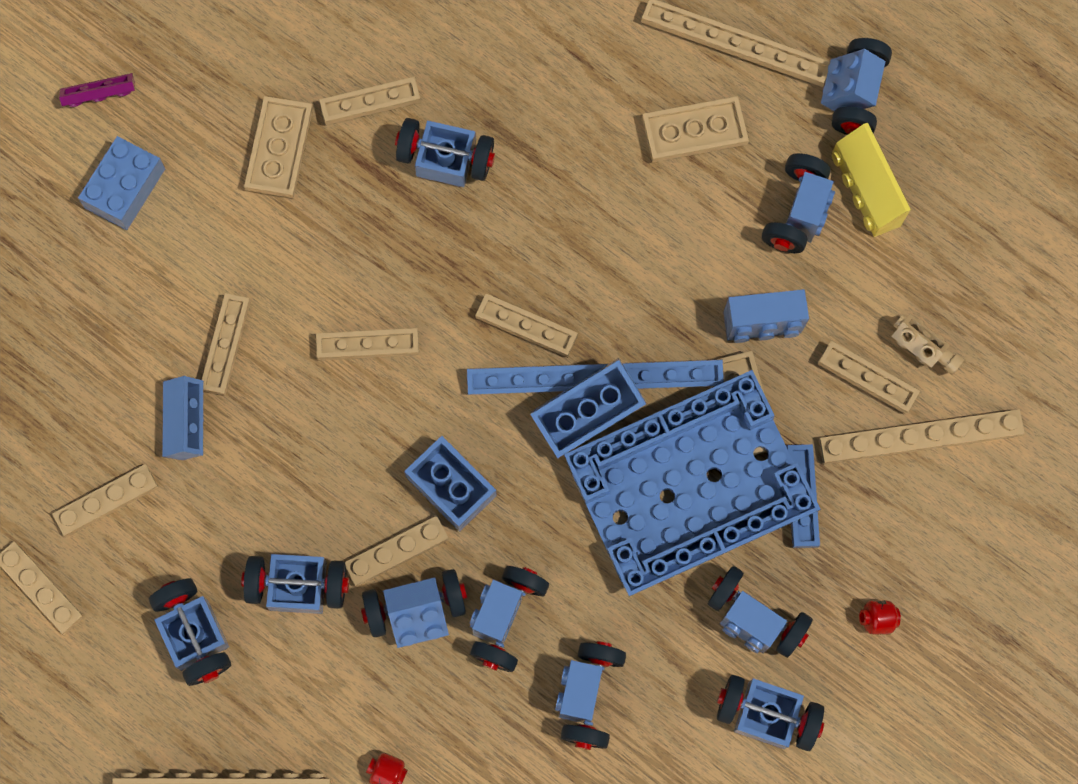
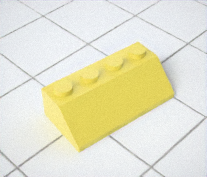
(870, 181)

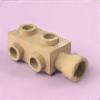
(921, 344)

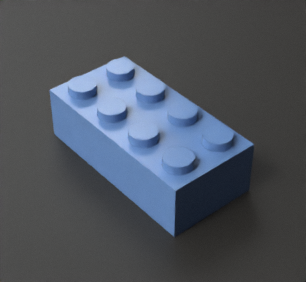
(588, 408)

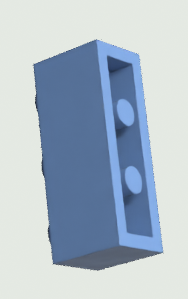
(182, 418)

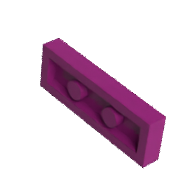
(97, 90)

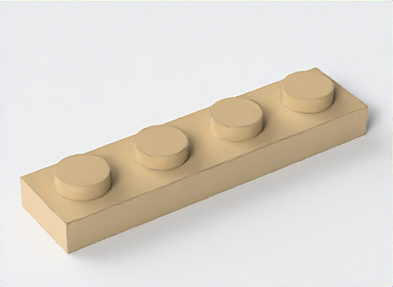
(370, 100)
(526, 325)
(225, 344)
(367, 344)
(868, 377)
(105, 500)
(396, 551)
(39, 588)

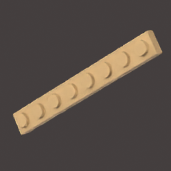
(736, 42)
(921, 436)
(212, 778)

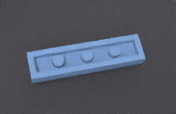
(805, 530)

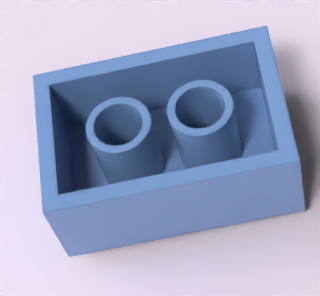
(121, 183)
(765, 315)
(450, 483)

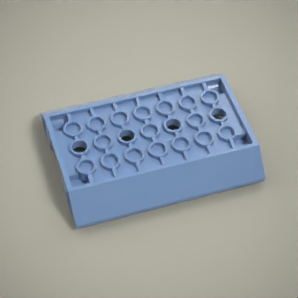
(674, 454)

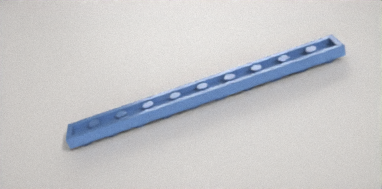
(562, 377)

